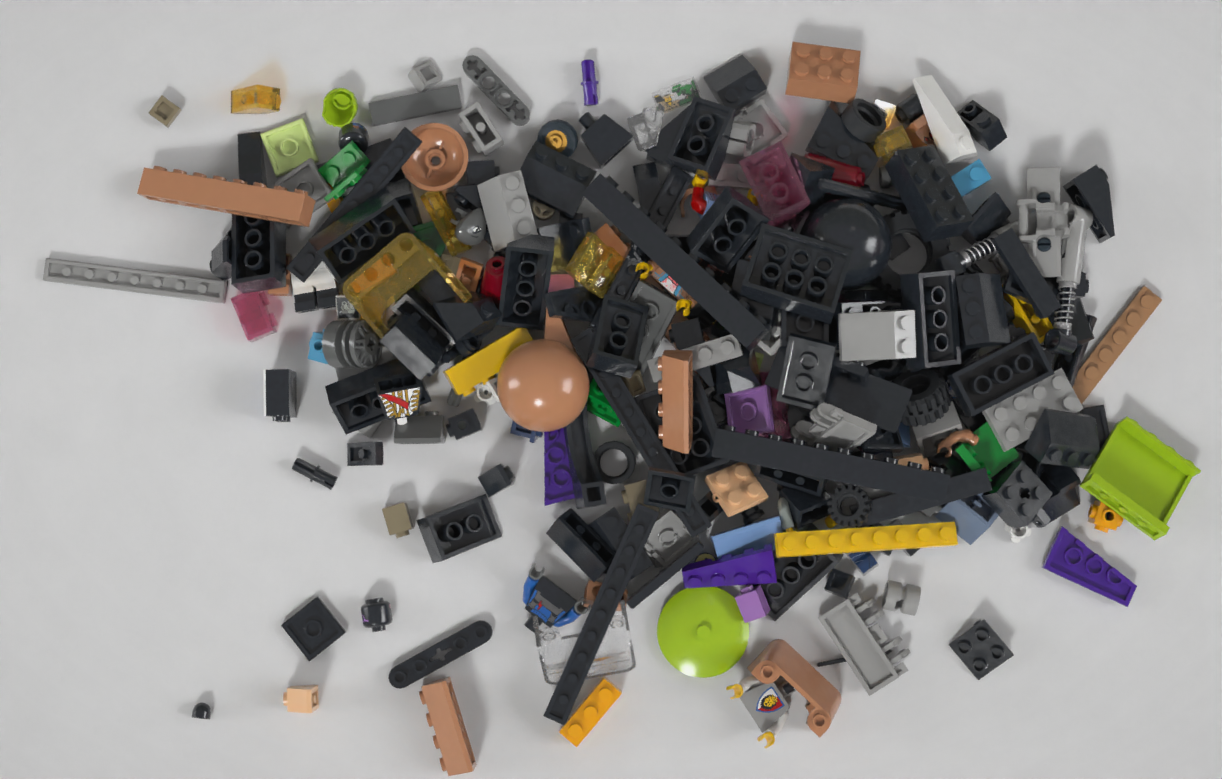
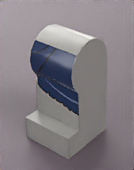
(863, 561)

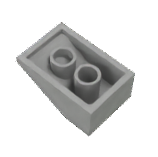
(877, 335)

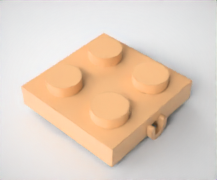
(736, 488)

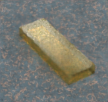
(441, 216)

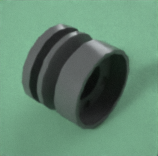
(351, 344)

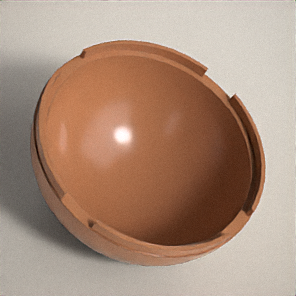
(543, 385)

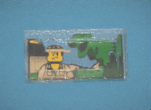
(677, 94)

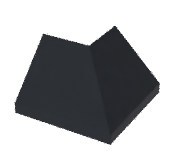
(737, 373)

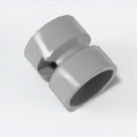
(900, 597)

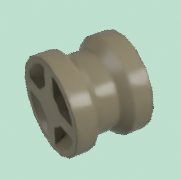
(538, 212)

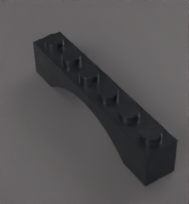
(585, 475)

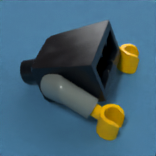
(800, 508)

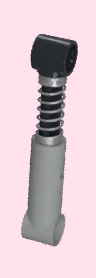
(961, 260)
(1061, 338)

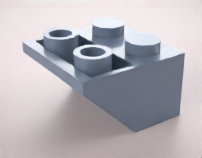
(970, 515)

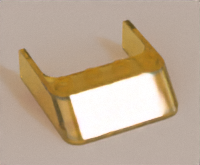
(392, 275)

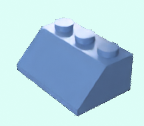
(746, 537)

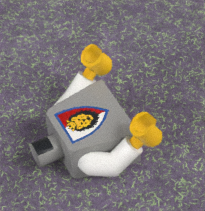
(764, 704)

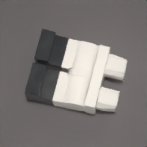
(305, 292)

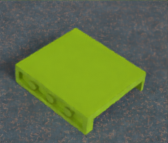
(1139, 477)

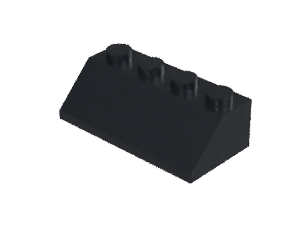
(526, 281)
(936, 317)
(356, 399)

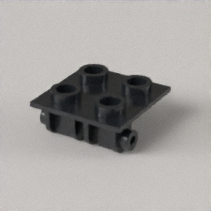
(981, 649)

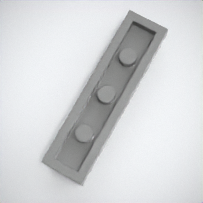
(705, 354)

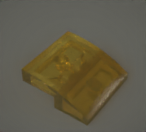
(594, 264)

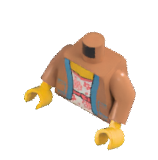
(666, 281)

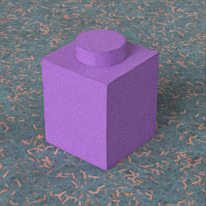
(752, 603)

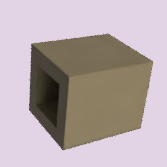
(398, 519)

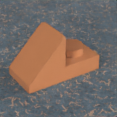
(470, 273)

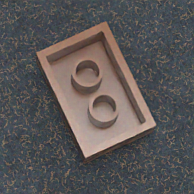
(823, 72)

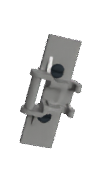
(1052, 219)

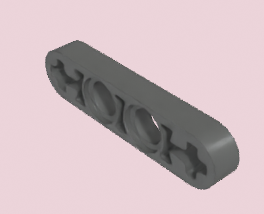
(496, 90)

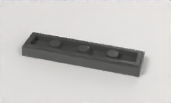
(415, 105)

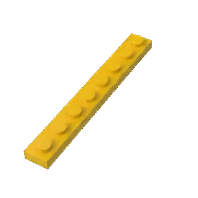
(865, 539)

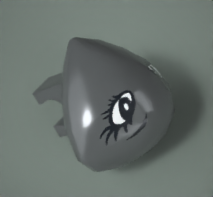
(471, 227)

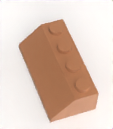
(676, 399)
(448, 726)

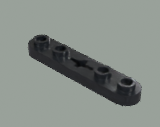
(459, 642)

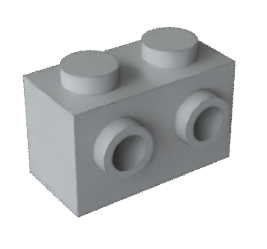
(481, 129)

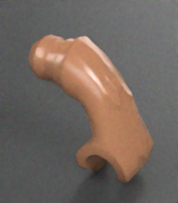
(958, 436)

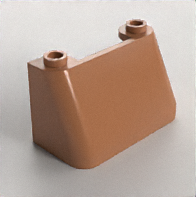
(783, 660)

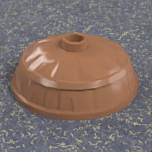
(438, 142)

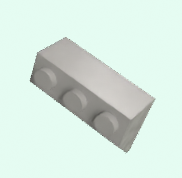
(506, 209)

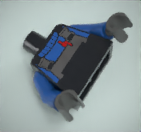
(549, 601)

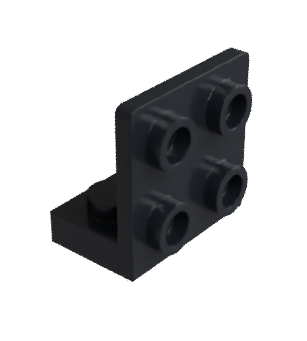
(567, 239)

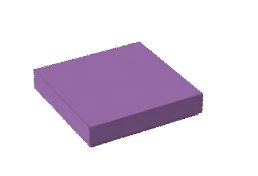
(750, 409)

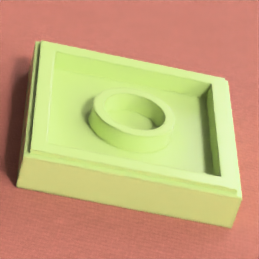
(288, 146)

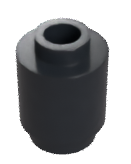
(909, 110)

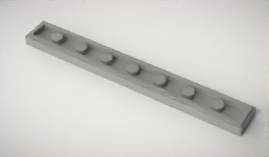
(135, 280)

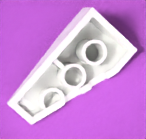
(946, 126)

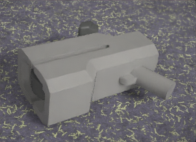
(740, 138)

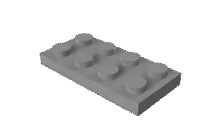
(1018, 415)

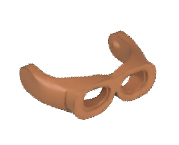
(690, 191)

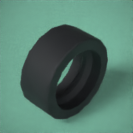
(863, 120)
(630, 461)

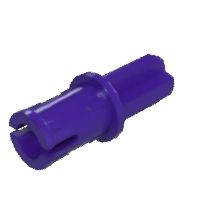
(589, 83)

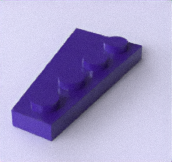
(556, 468)
(1082, 566)
(730, 570)

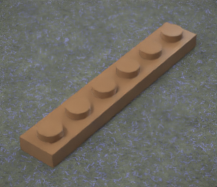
(1114, 342)

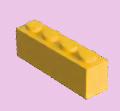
(484, 363)

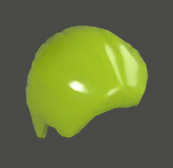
(339, 107)

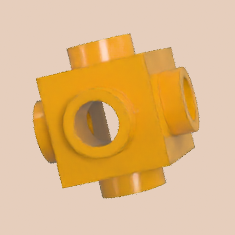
(1097, 516)

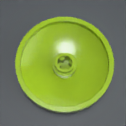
(702, 631)

